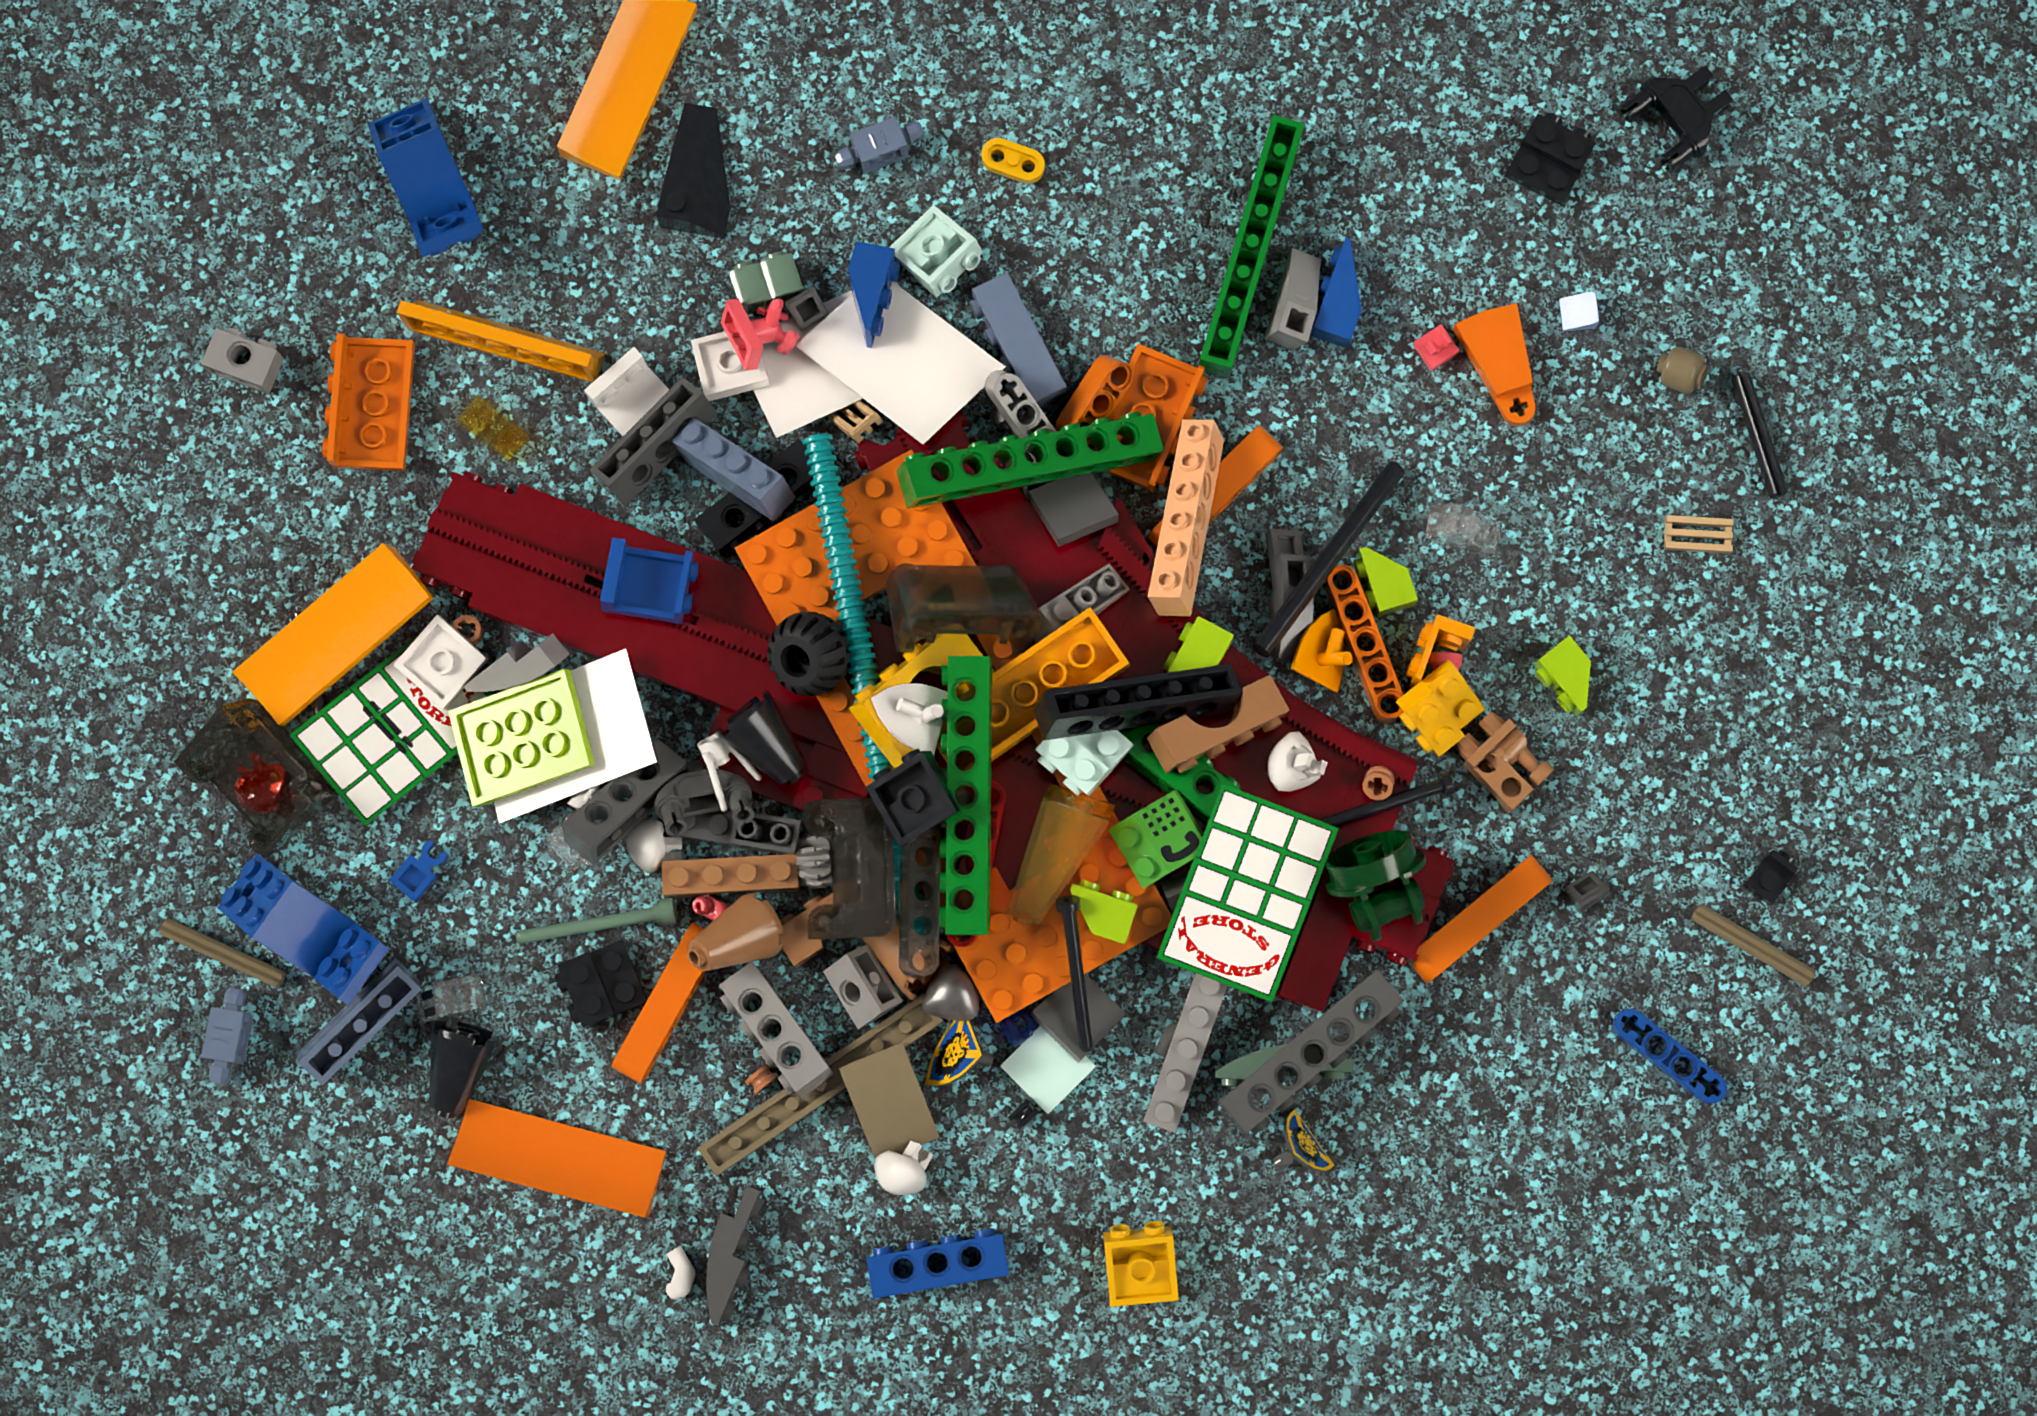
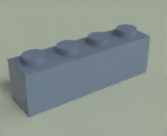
(1017, 338)
(734, 469)
(358, 1021)

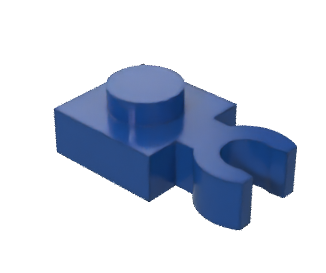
(415, 875)

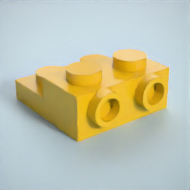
(1439, 708)
(1140, 1264)

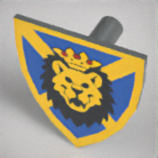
(956, 1055)
(1302, 1147)

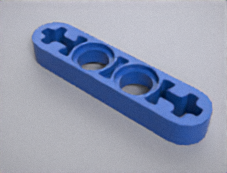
(1672, 1052)

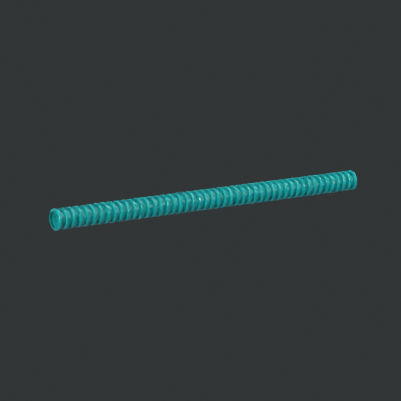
(849, 600)

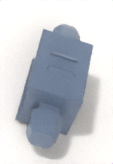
(879, 145)
(227, 1036)

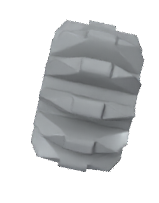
(814, 860)

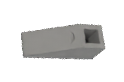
(1295, 301)
(1095, 591)

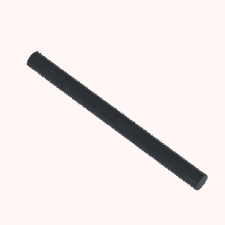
(1328, 559)

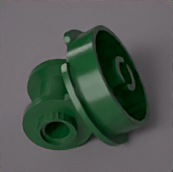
(1372, 862)

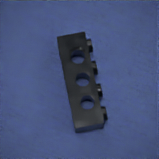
(714, 520)

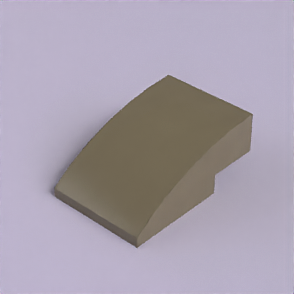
(889, 1100)

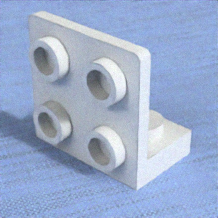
(626, 391)

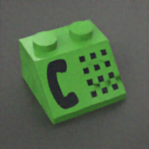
(1158, 838)

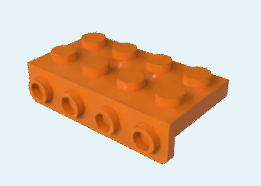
(1167, 390)
(369, 403)

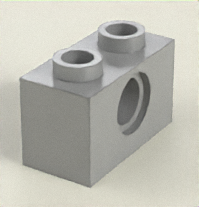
(256, 373)
(862, 986)

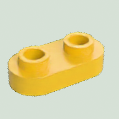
(1014, 159)

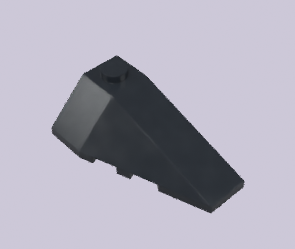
(695, 181)

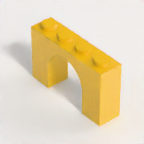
(924, 659)

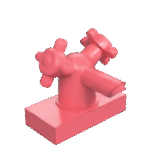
(749, 335)

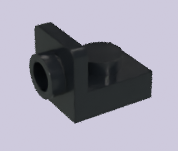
(1772, 875)

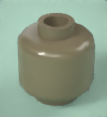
(1682, 370)

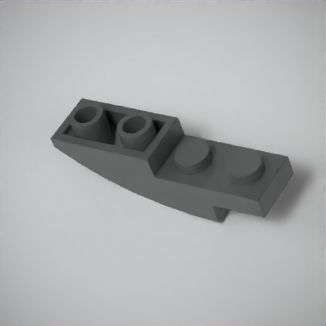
(1287, 569)
(761, 834)
(725, 1269)

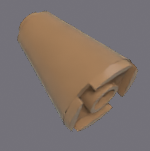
(739, 935)
(887, 952)

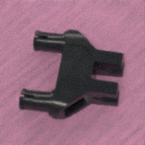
(1682, 111)

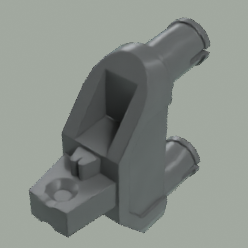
(694, 795)

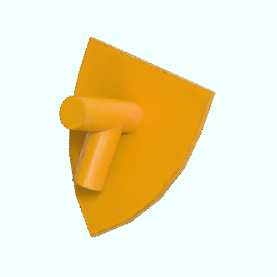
(1322, 653)

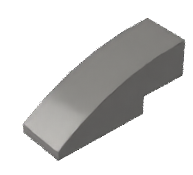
(519, 666)

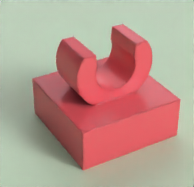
(1436, 347)

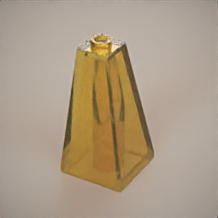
(1057, 847)

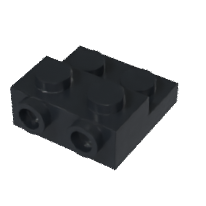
(1550, 158)
(912, 796)
(600, 984)

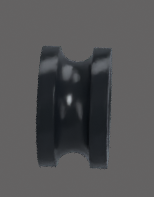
(1024, 1113)

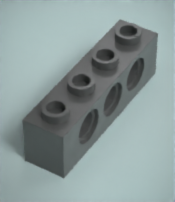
(649, 444)
(621, 817)

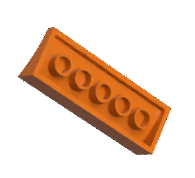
(558, 1158)

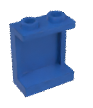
(648, 583)

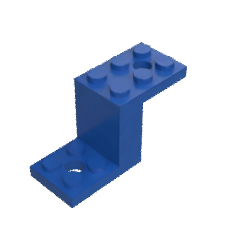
(425, 178)
(302, 928)

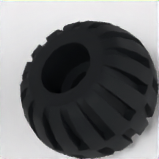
(808, 654)

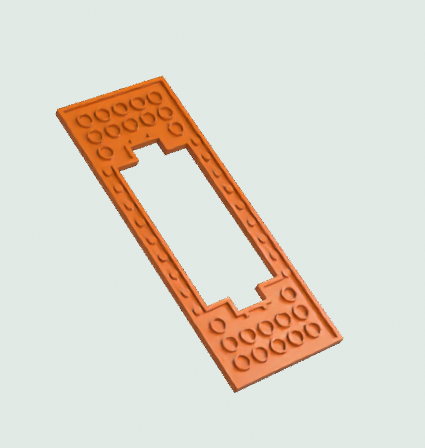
(792, 577)

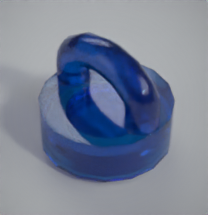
(1012, 1029)

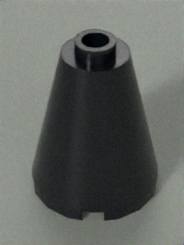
(764, 739)
(457, 1064)

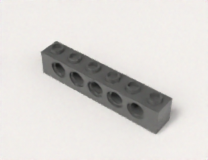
(1373, 990)

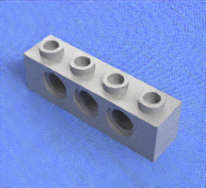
(751, 984)

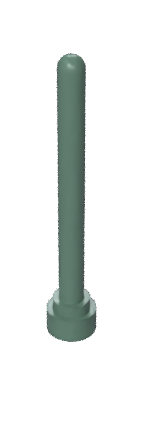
(661, 912)

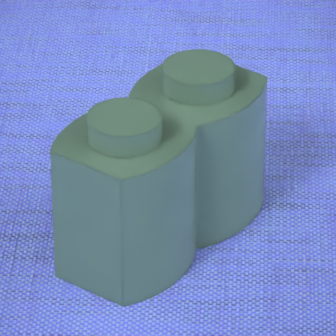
(763, 282)

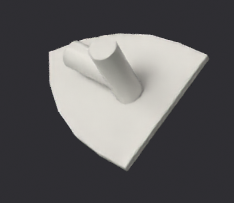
(912, 714)

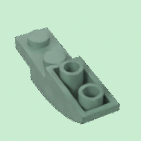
(1241, 1068)

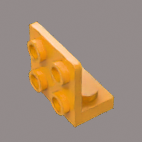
(1450, 637)

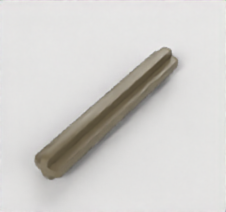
(1753, 945)
(222, 952)

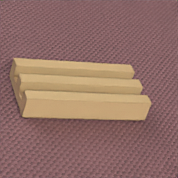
(861, 425)
(1727, 534)

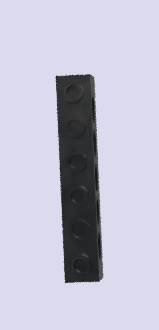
(1136, 701)

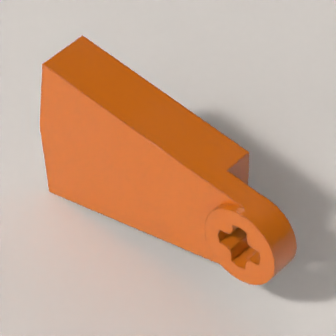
(1500, 357)

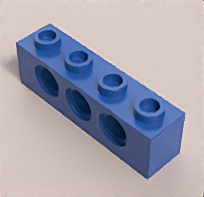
(886, 1283)

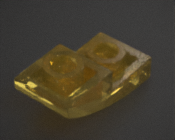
(493, 428)

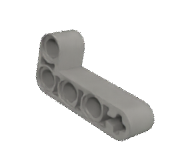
(1009, 406)

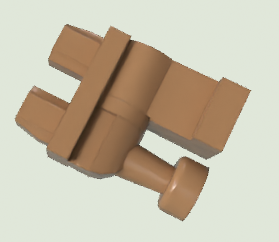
(1494, 759)

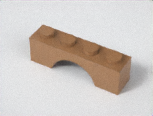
(1184, 741)
(730, 875)
(795, 934)

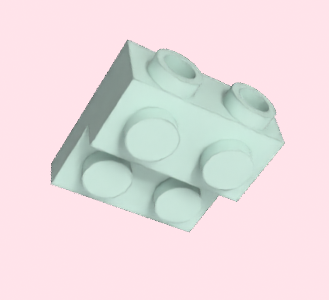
(937, 251)
(1084, 758)

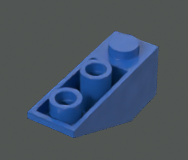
(870, 278)
(1341, 302)

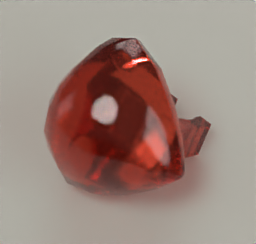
(260, 788)

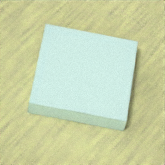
(1045, 1070)

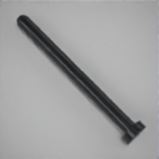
(1442, 785)
(1068, 906)

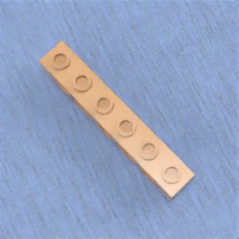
(1186, 518)

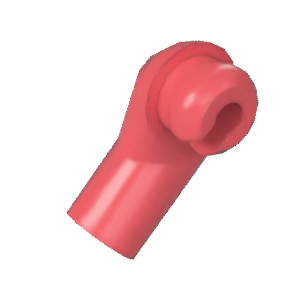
(709, 906)

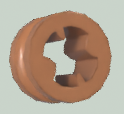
(471, 621)
(1387, 779)
(761, 1079)

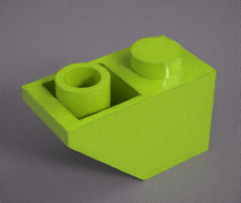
(1386, 582)
(1202, 647)
(1568, 673)
(1105, 914)

